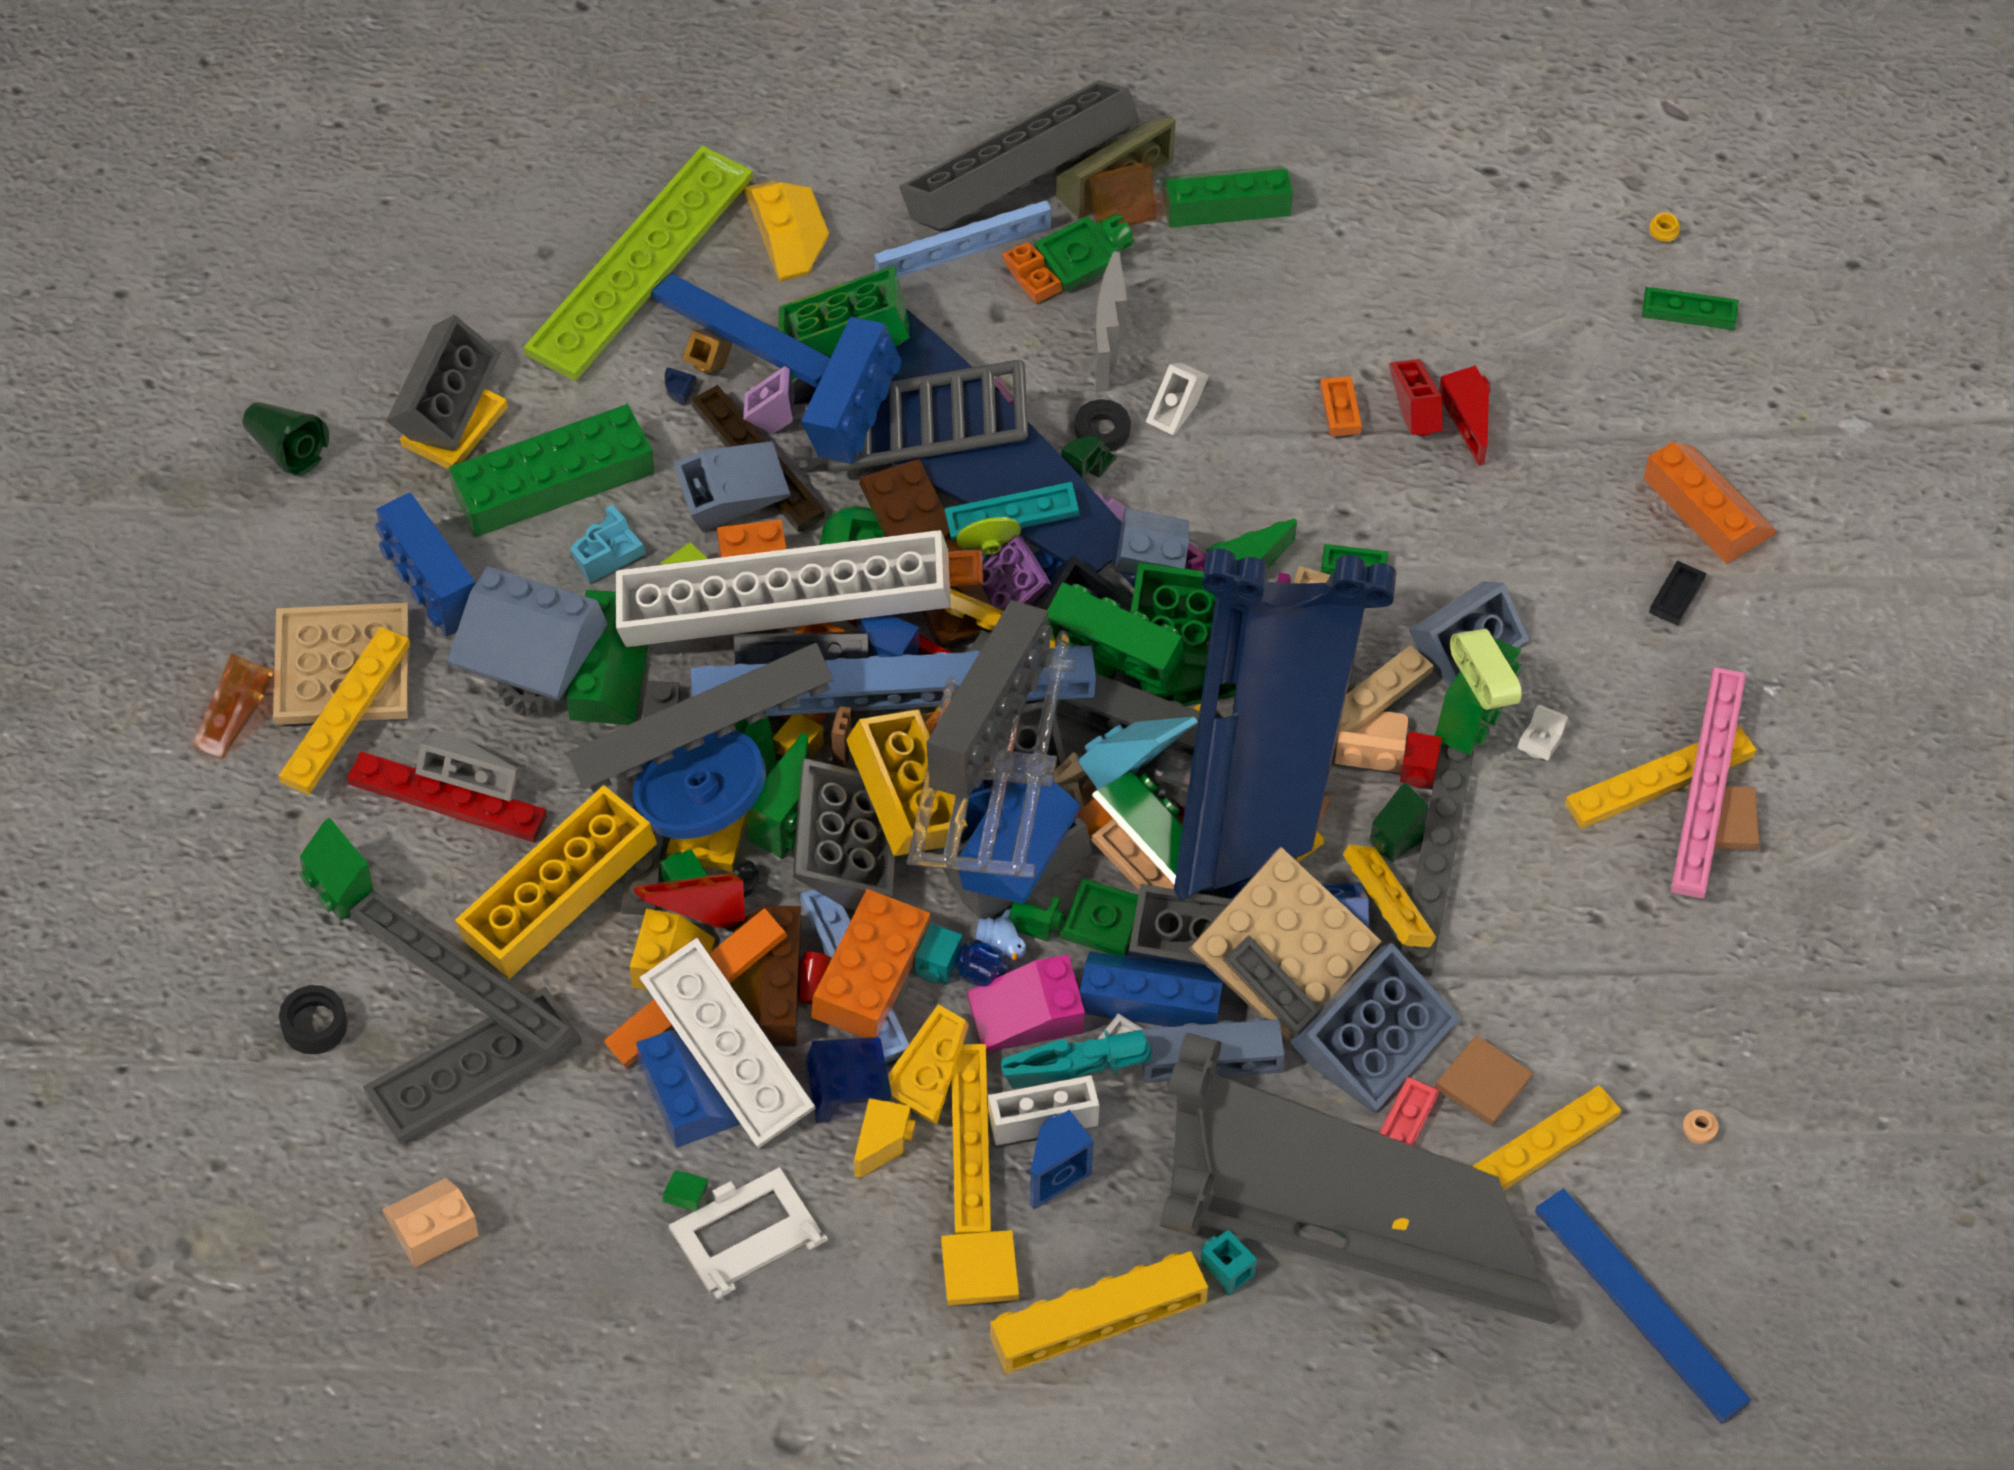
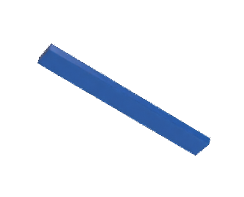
(741, 329)
(1643, 1306)

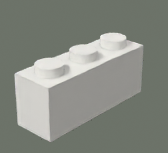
(1021, 1112)

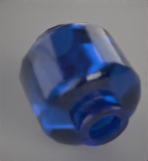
(979, 963)

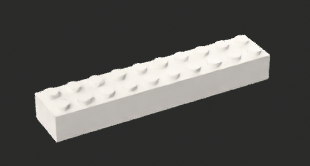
(782, 588)

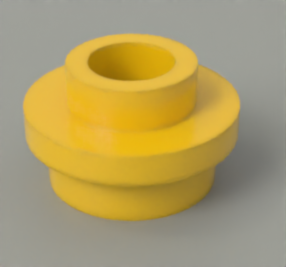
(1664, 227)

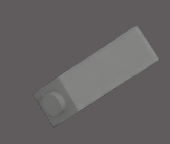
(465, 765)

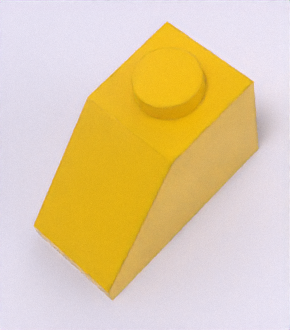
(882, 1135)

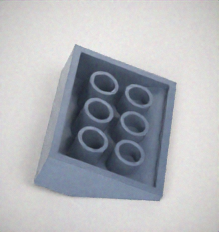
(525, 633)
(1376, 1028)

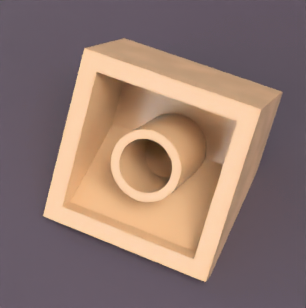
(432, 1221)

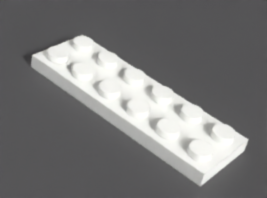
(727, 1043)

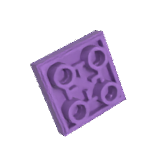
(1013, 575)

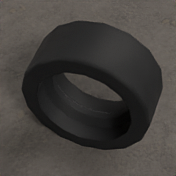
(306, 997)

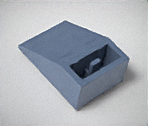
(731, 482)

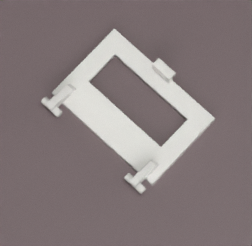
(756, 1251)

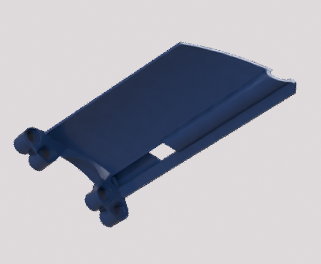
(1268, 765)

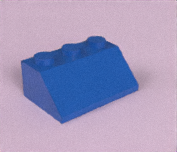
(682, 1089)

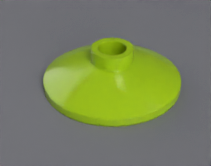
(988, 534)

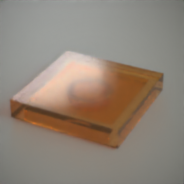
(1124, 192)

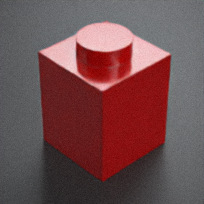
(1420, 759)

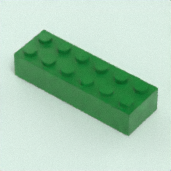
(551, 470)

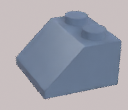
(1151, 540)

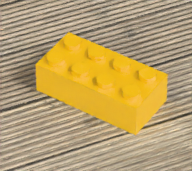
(893, 768)

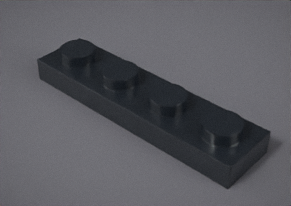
(766, 648)

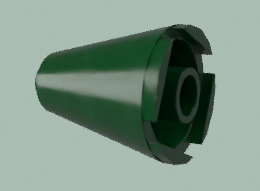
(287, 436)

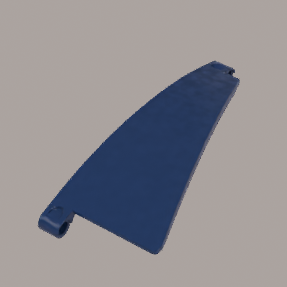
(995, 469)

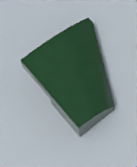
(1088, 456)

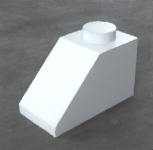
(1176, 397)

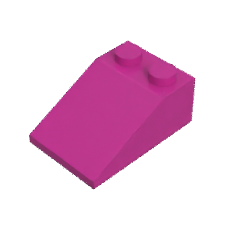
(1028, 1005)

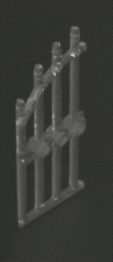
(1008, 766)

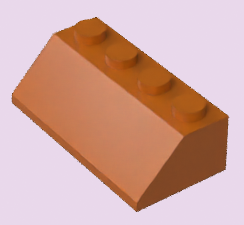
(1706, 501)

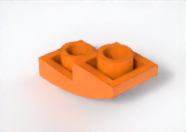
(1030, 272)

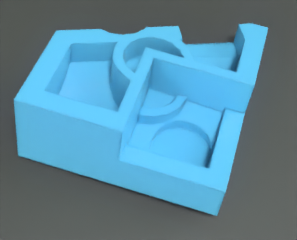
(606, 546)

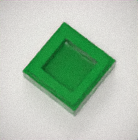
(685, 1190)

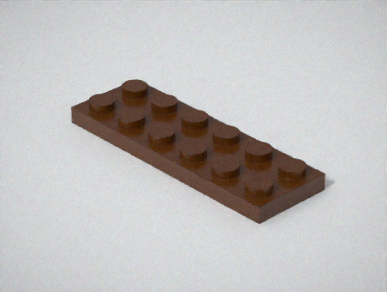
(909, 505)

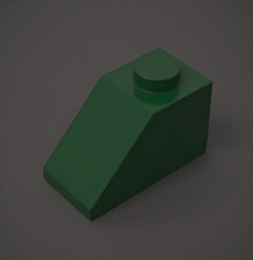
(1399, 823)

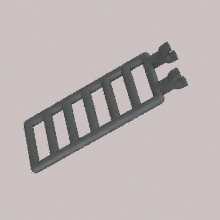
(809, 459)

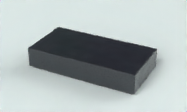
(1677, 593)

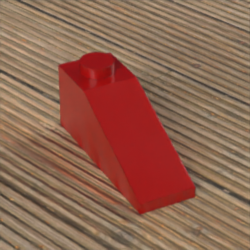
(1417, 397)
(1467, 402)
(709, 899)

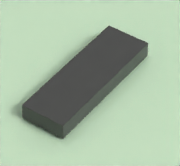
(1271, 985)

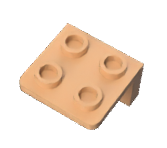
(1376, 744)

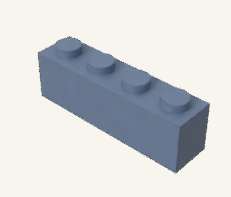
(1245, 1049)

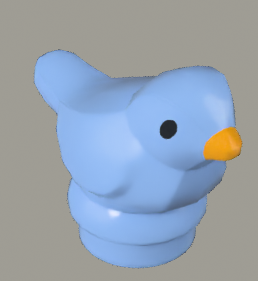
(1002, 935)

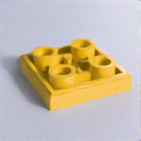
(979, 1267)

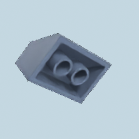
(1481, 607)

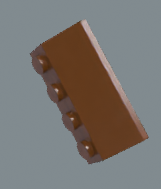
(772, 983)

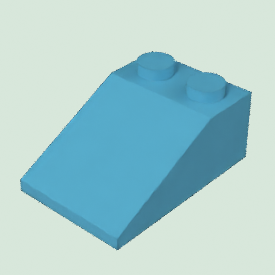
(1130, 748)

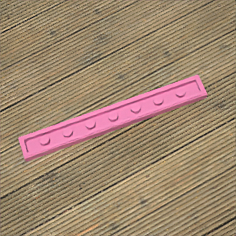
(1708, 783)

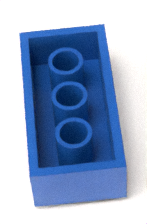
(851, 390)
(424, 561)

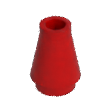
(810, 974)

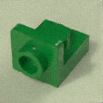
(1036, 922)

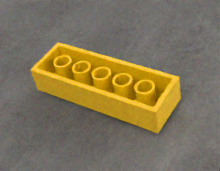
(556, 882)

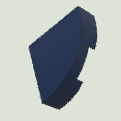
(679, 385)

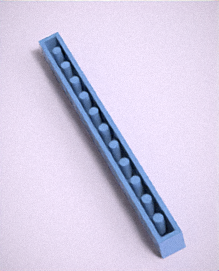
(899, 681)

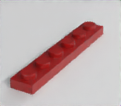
(402, 784)

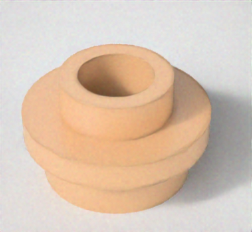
(1697, 1134)

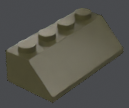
(1144, 143)

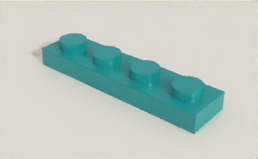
(1026, 507)

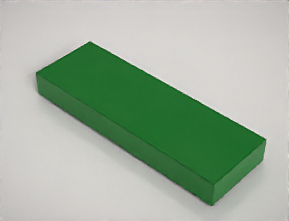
(1690, 308)

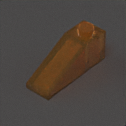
(232, 704)

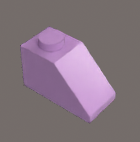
(771, 402)

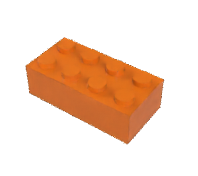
(870, 965)

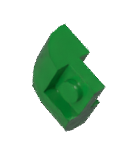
(850, 525)

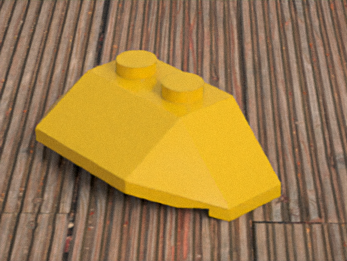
(788, 225)

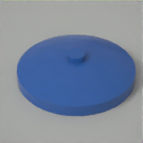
(701, 787)

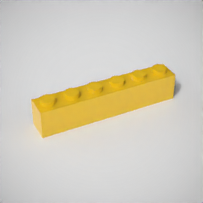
(1098, 1311)

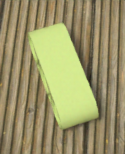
(1485, 669)

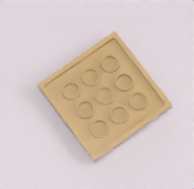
(319, 649)
(1296, 926)

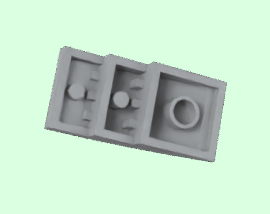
(1109, 321)

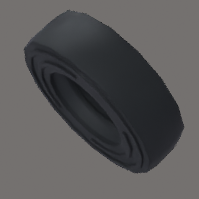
(1104, 409)

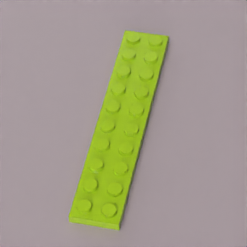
(638, 263)

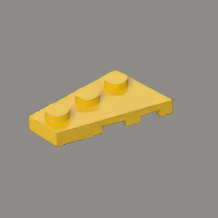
(928, 1064)

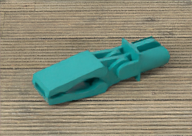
(1067, 1061)

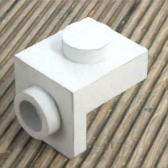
(1543, 733)

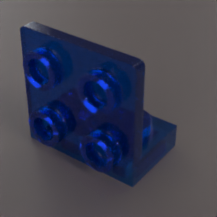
(846, 1073)

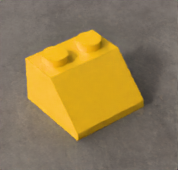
(660, 938)

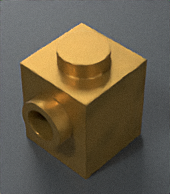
(707, 350)

